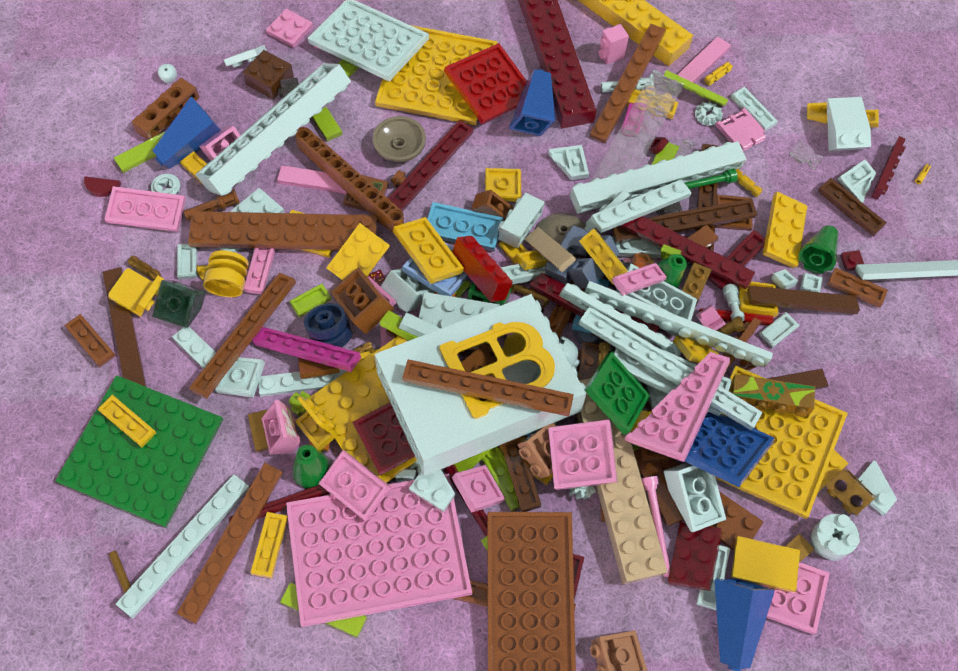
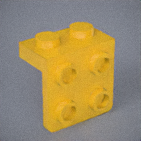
(135, 291)
(315, 424)

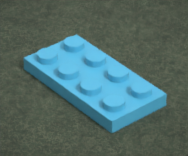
(459, 222)

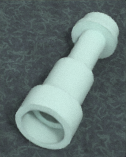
(731, 294)

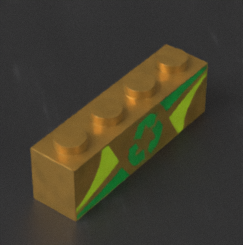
(774, 394)

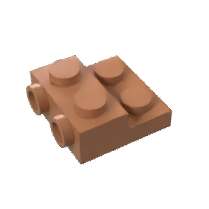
(538, 452)
(618, 652)

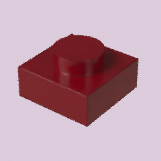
(851, 259)

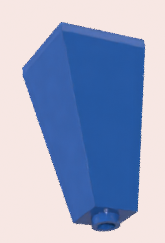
(536, 105)
(185, 134)
(740, 620)

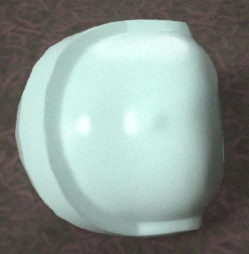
(167, 73)

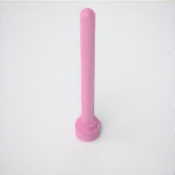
(650, 485)

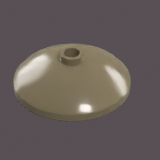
(399, 131)
(556, 222)

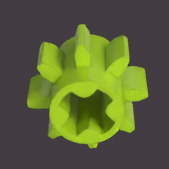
(297, 407)

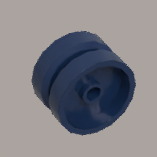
(328, 325)

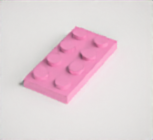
(145, 209)

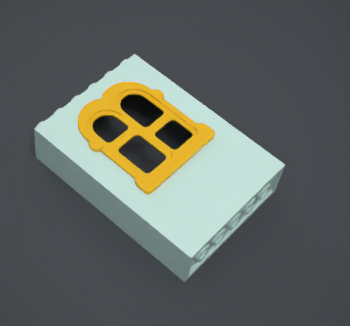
(455, 426)

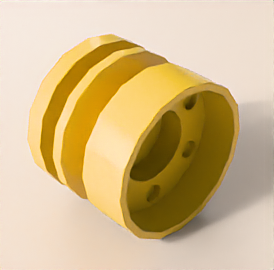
(225, 274)

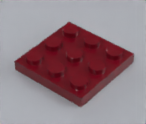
(384, 438)

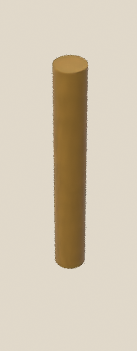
(120, 572)

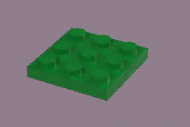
(617, 393)

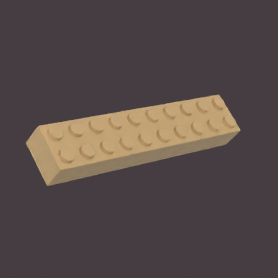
(627, 508)

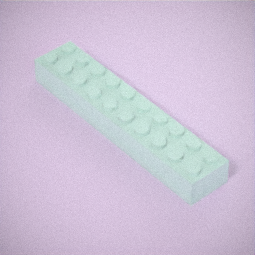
(273, 129)

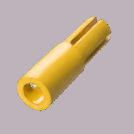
(922, 174)

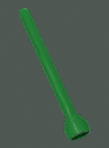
(728, 176)

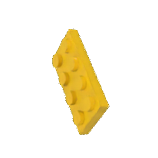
(785, 230)
(428, 250)

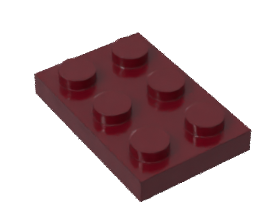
(695, 557)

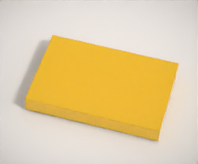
(765, 564)

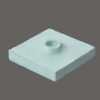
(242, 377)

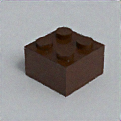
(266, 72)

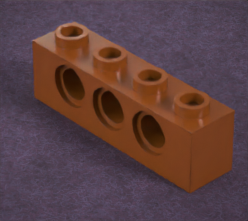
(164, 109)

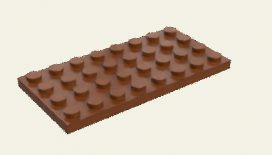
(530, 591)

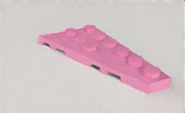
(679, 415)

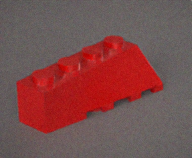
(482, 268)

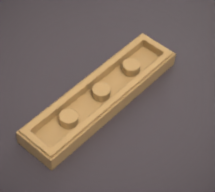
(550, 249)

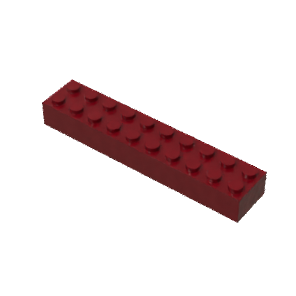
(558, 56)

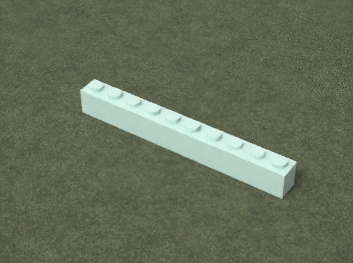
(651, 177)

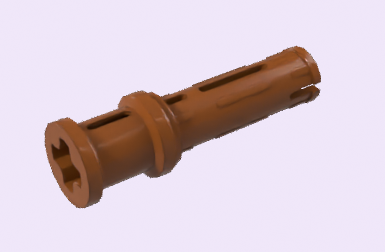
(220, 202)

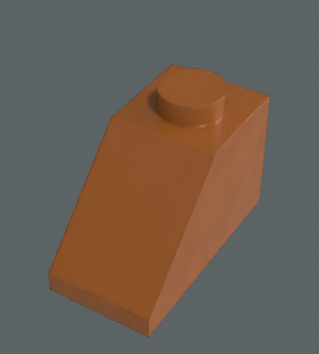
(491, 203)

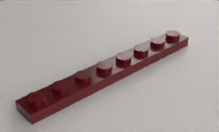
(430, 165)
(690, 250)

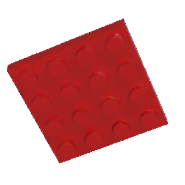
(487, 82)

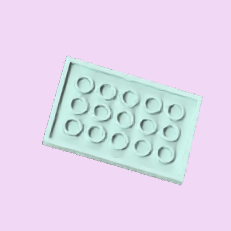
(368, 39)

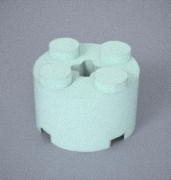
(835, 526)

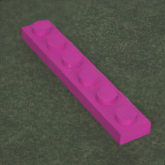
(307, 349)

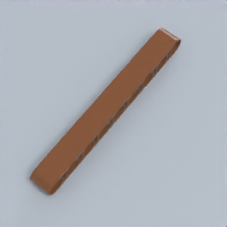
(349, 179)

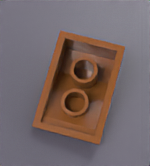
(361, 300)

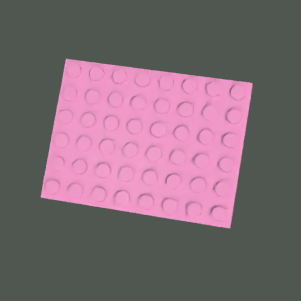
(361, 567)

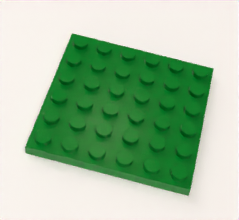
(147, 478)

